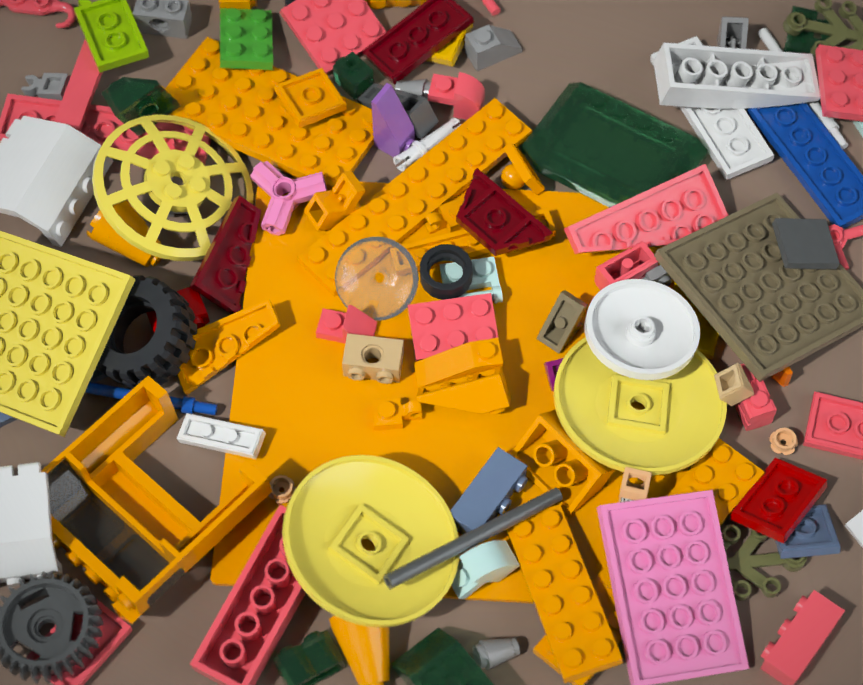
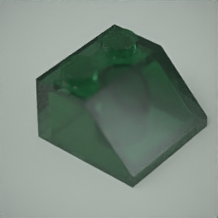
(137, 98)

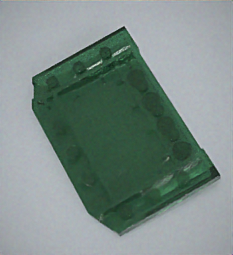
(608, 146)

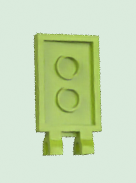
(110, 33)

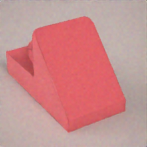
(335, 324)

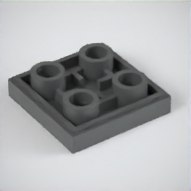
(805, 243)

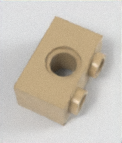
(361, 348)

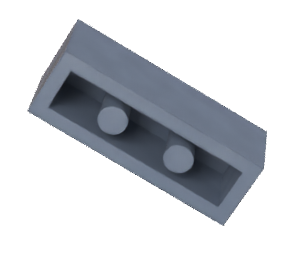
(489, 491)

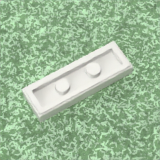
(221, 436)

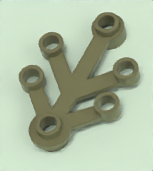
(837, 29)
(745, 564)

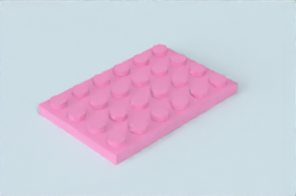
(672, 588)

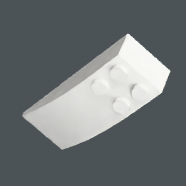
(733, 77)

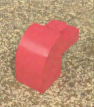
(463, 93)

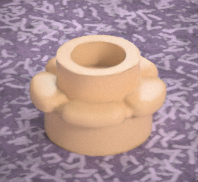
(788, 436)
(281, 482)

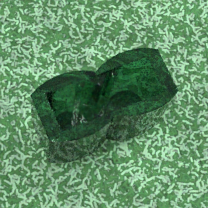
(310, 661)

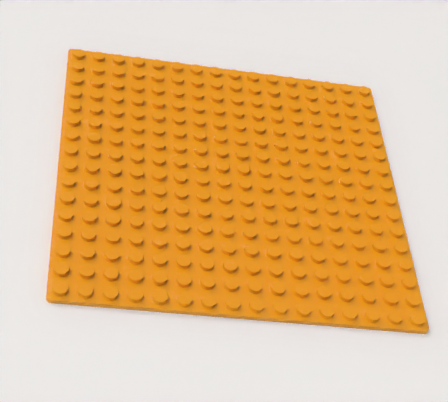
(315, 414)

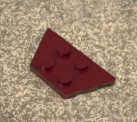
(498, 219)

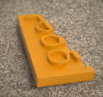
(225, 341)

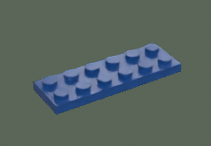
(814, 160)

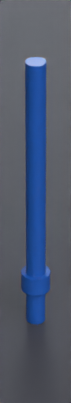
(185, 404)

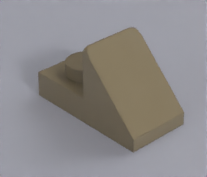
(562, 322)

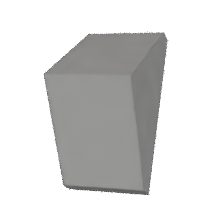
(733, 32)

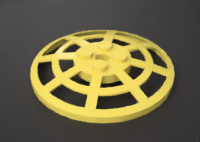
(162, 189)

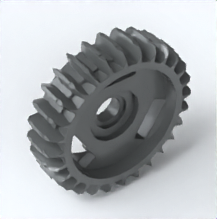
(23, 626)

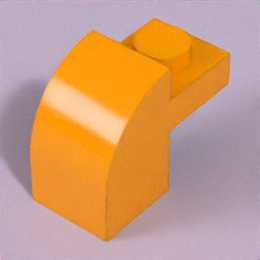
(332, 206)

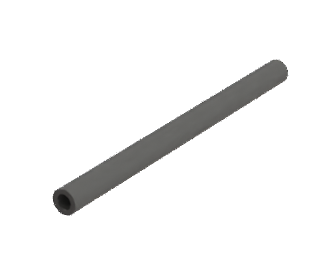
(472, 538)

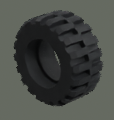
(168, 345)

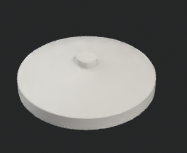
(642, 329)

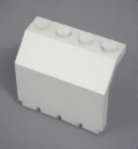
(47, 175)
(25, 525)

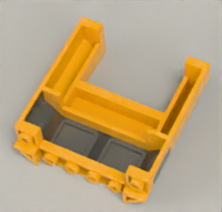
(120, 519)

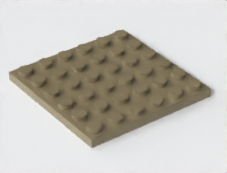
(753, 301)

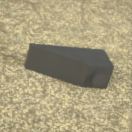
(416, 107)

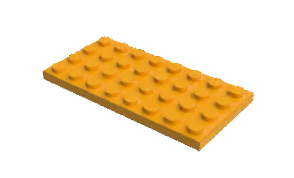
(252, 119)

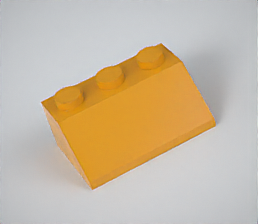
(559, 463)

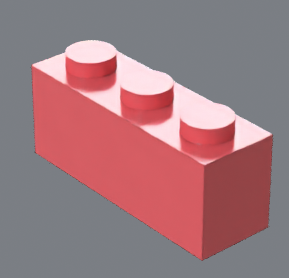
(801, 638)

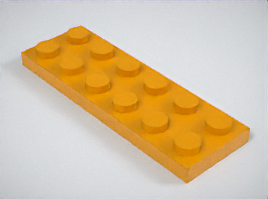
(563, 595)

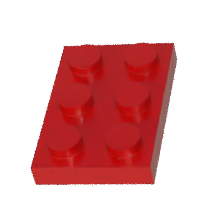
(779, 500)

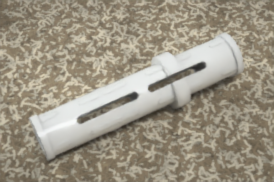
(419, 148)

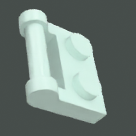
(483, 276)

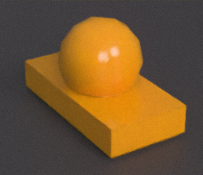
(520, 172)

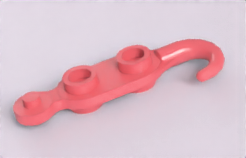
(42, 7)

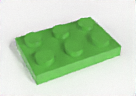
(246, 39)

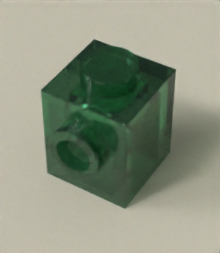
(353, 75)

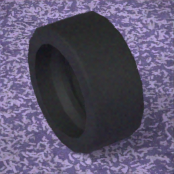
(446, 252)

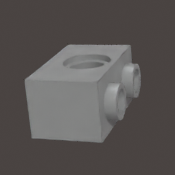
(163, 17)

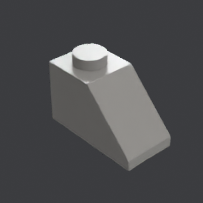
(490, 45)

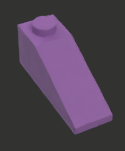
(391, 125)

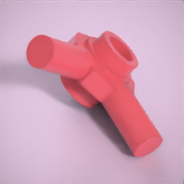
(840, 238)

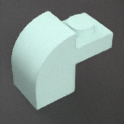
(483, 564)

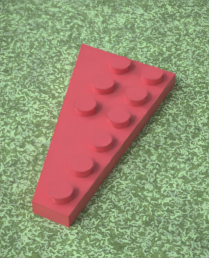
(652, 216)

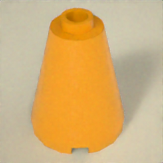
(107, 236)
(364, 650)

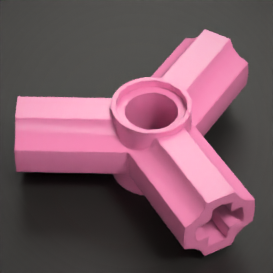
(275, 185)

